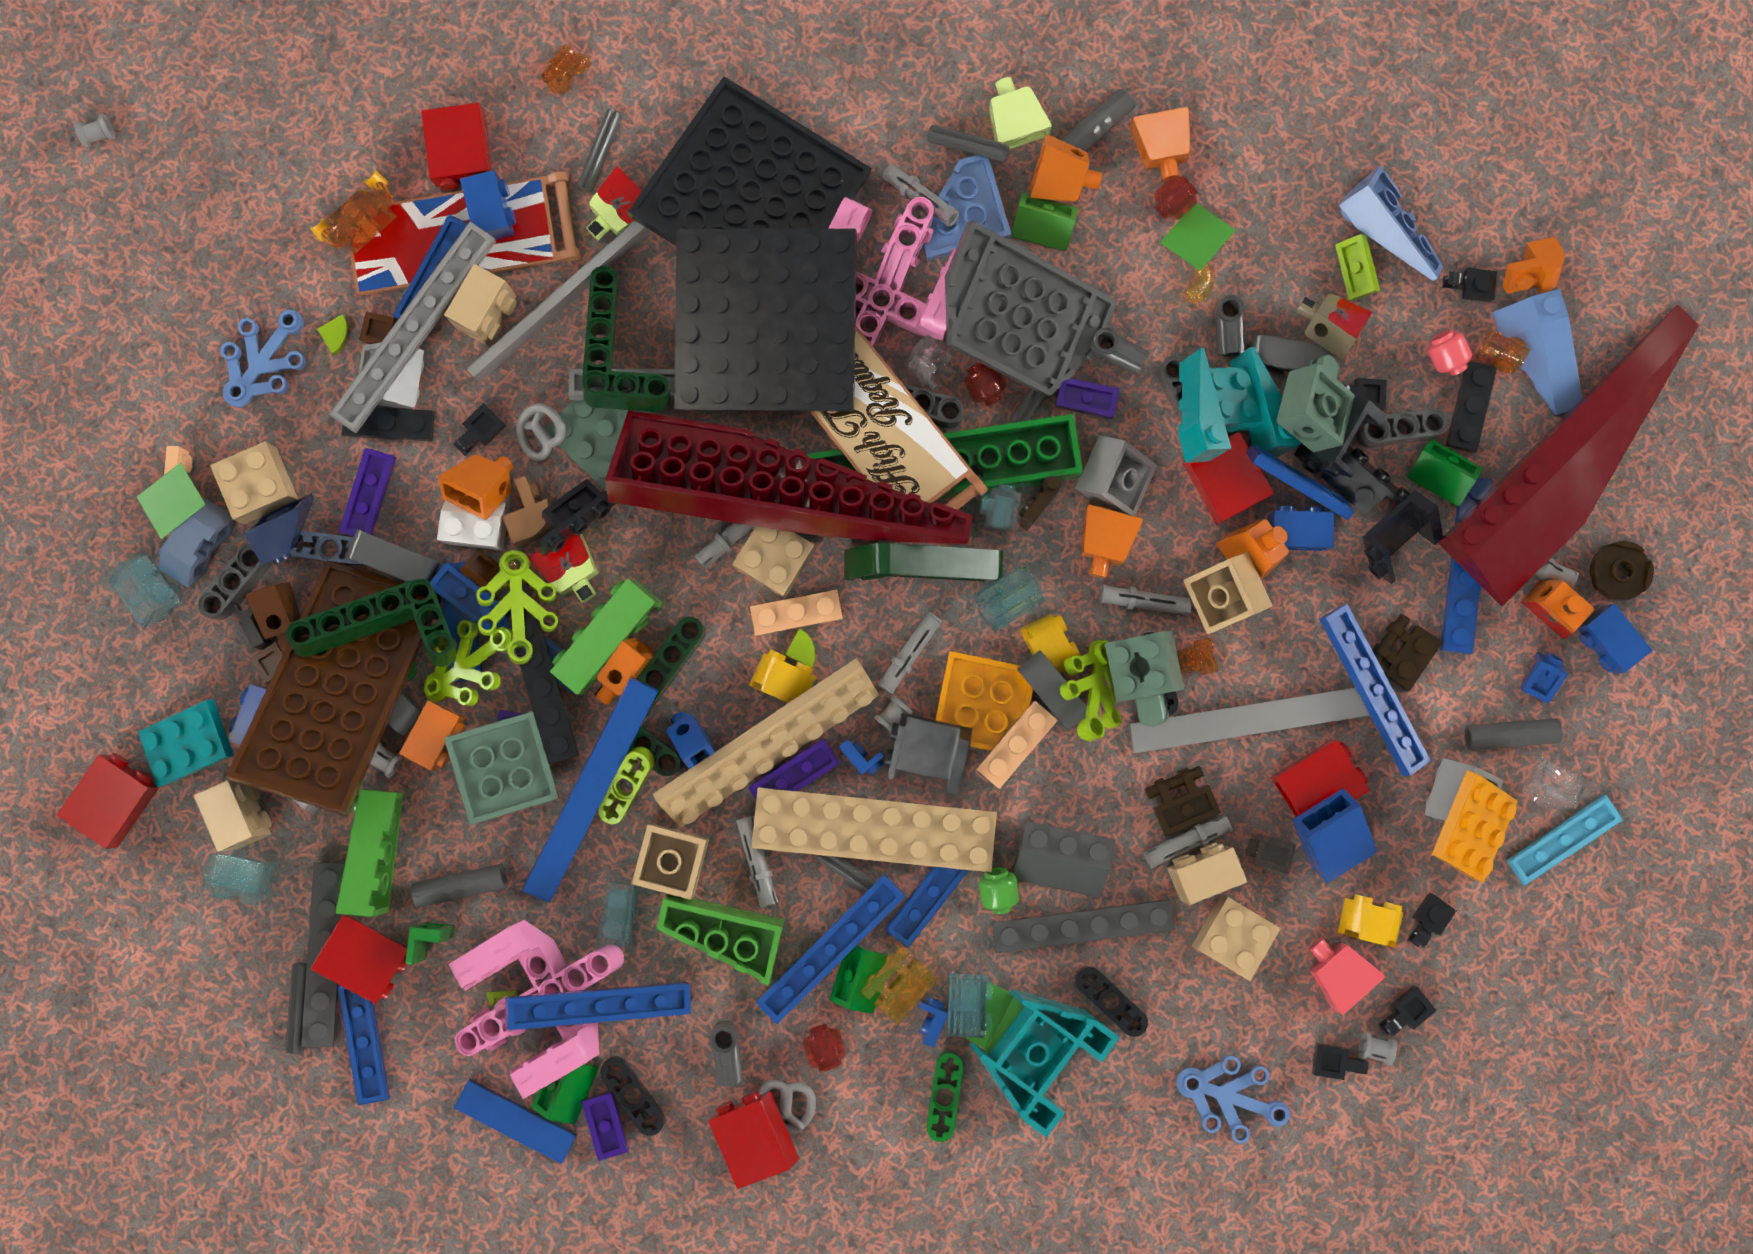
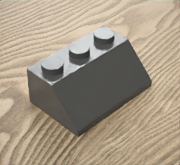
(1063, 858)

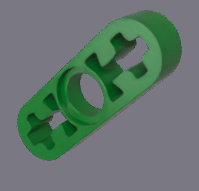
(949, 1120)

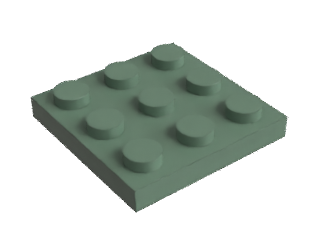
(591, 436)
(501, 768)

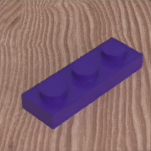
(367, 492)
(799, 770)

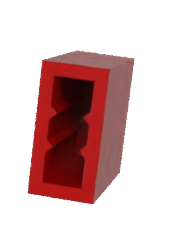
(456, 143)
(1229, 481)
(1319, 777)
(108, 800)
(360, 959)
(753, 1139)

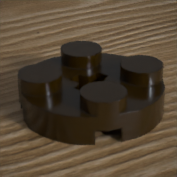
(1635, 562)

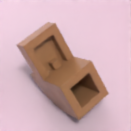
(527, 523)

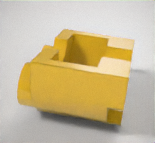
(1049, 637)
(780, 678)
(1371, 922)

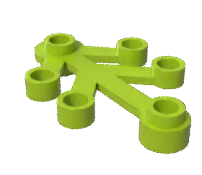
(516, 601)
(464, 666)
(1092, 726)

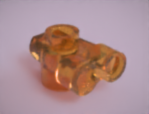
(563, 68)
(1507, 352)
(1198, 657)

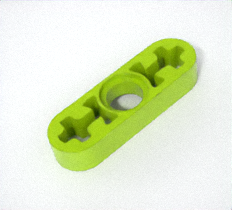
(637, 779)

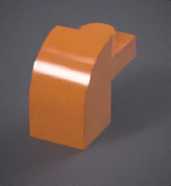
(1538, 269)

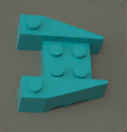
(1229, 401)
(1036, 1052)

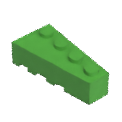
(611, 624)
(371, 854)
(725, 933)

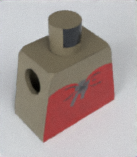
(1334, 323)

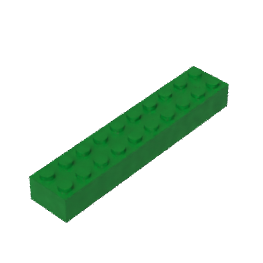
(1015, 452)

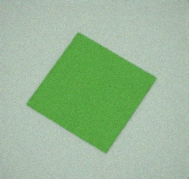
(1197, 236)
(171, 500)

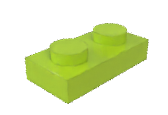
(1357, 267)

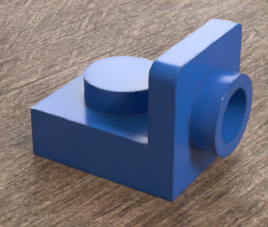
(1545, 677)
(856, 754)
(932, 1026)

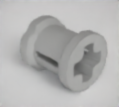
(94, 130)
(892, 713)
(386, 760)
(1377, 1049)

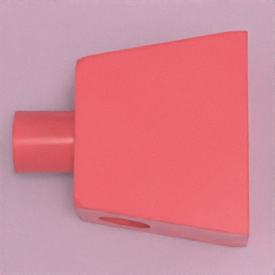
(1342, 974)

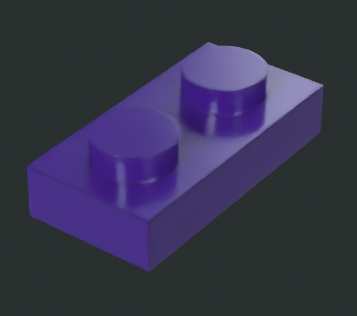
(1087, 398)
(605, 1125)

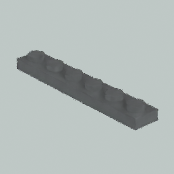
(1083, 926)
(320, 991)

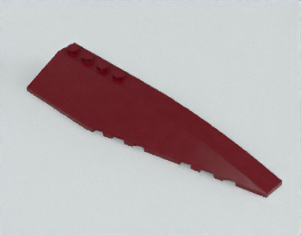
(1565, 473)
(757, 483)

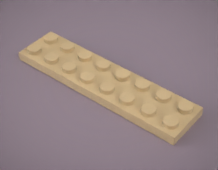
(766, 744)
(874, 830)

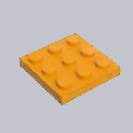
(982, 697)
(1475, 827)

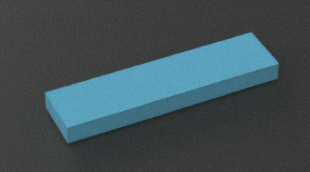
(1564, 839)

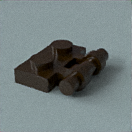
(1034, 507)
(1413, 655)
(1186, 809)

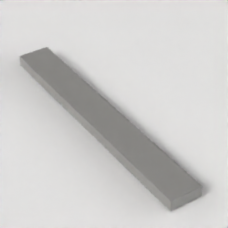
(556, 302)
(411, 328)
(1248, 720)

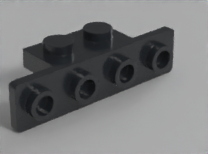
(1368, 483)
(573, 514)

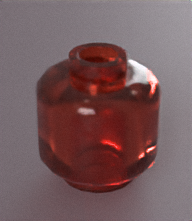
(1175, 198)
(984, 384)
(824, 1048)

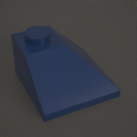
(279, 531)

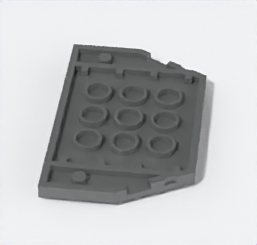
(1020, 311)

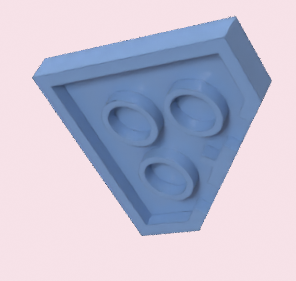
(976, 197)

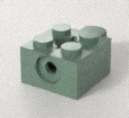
(1316, 405)
(1145, 671)

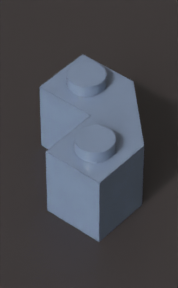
(189, 546)

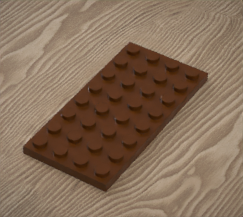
(328, 708)

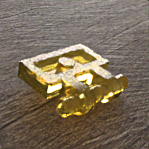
(905, 990)

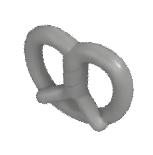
(541, 433)
(786, 1102)

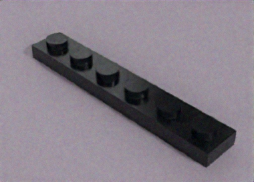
(544, 690)

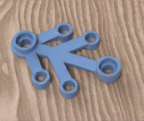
(260, 361)
(1227, 1096)

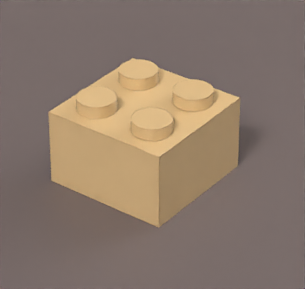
(481, 305)
(254, 482)
(774, 558)
(1227, 592)
(233, 815)
(670, 861)
(1207, 873)
(1236, 937)

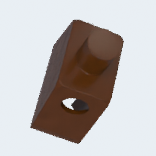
(270, 604)

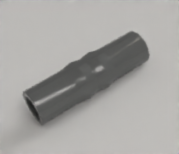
(1100, 121)
(1513, 734)
(459, 885)

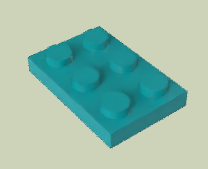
(185, 743)

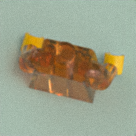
(358, 217)

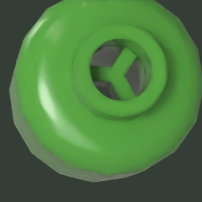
(998, 890)

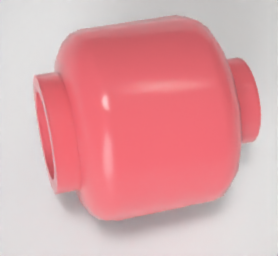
(1450, 352)

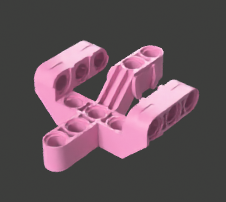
(893, 272)
(530, 945)

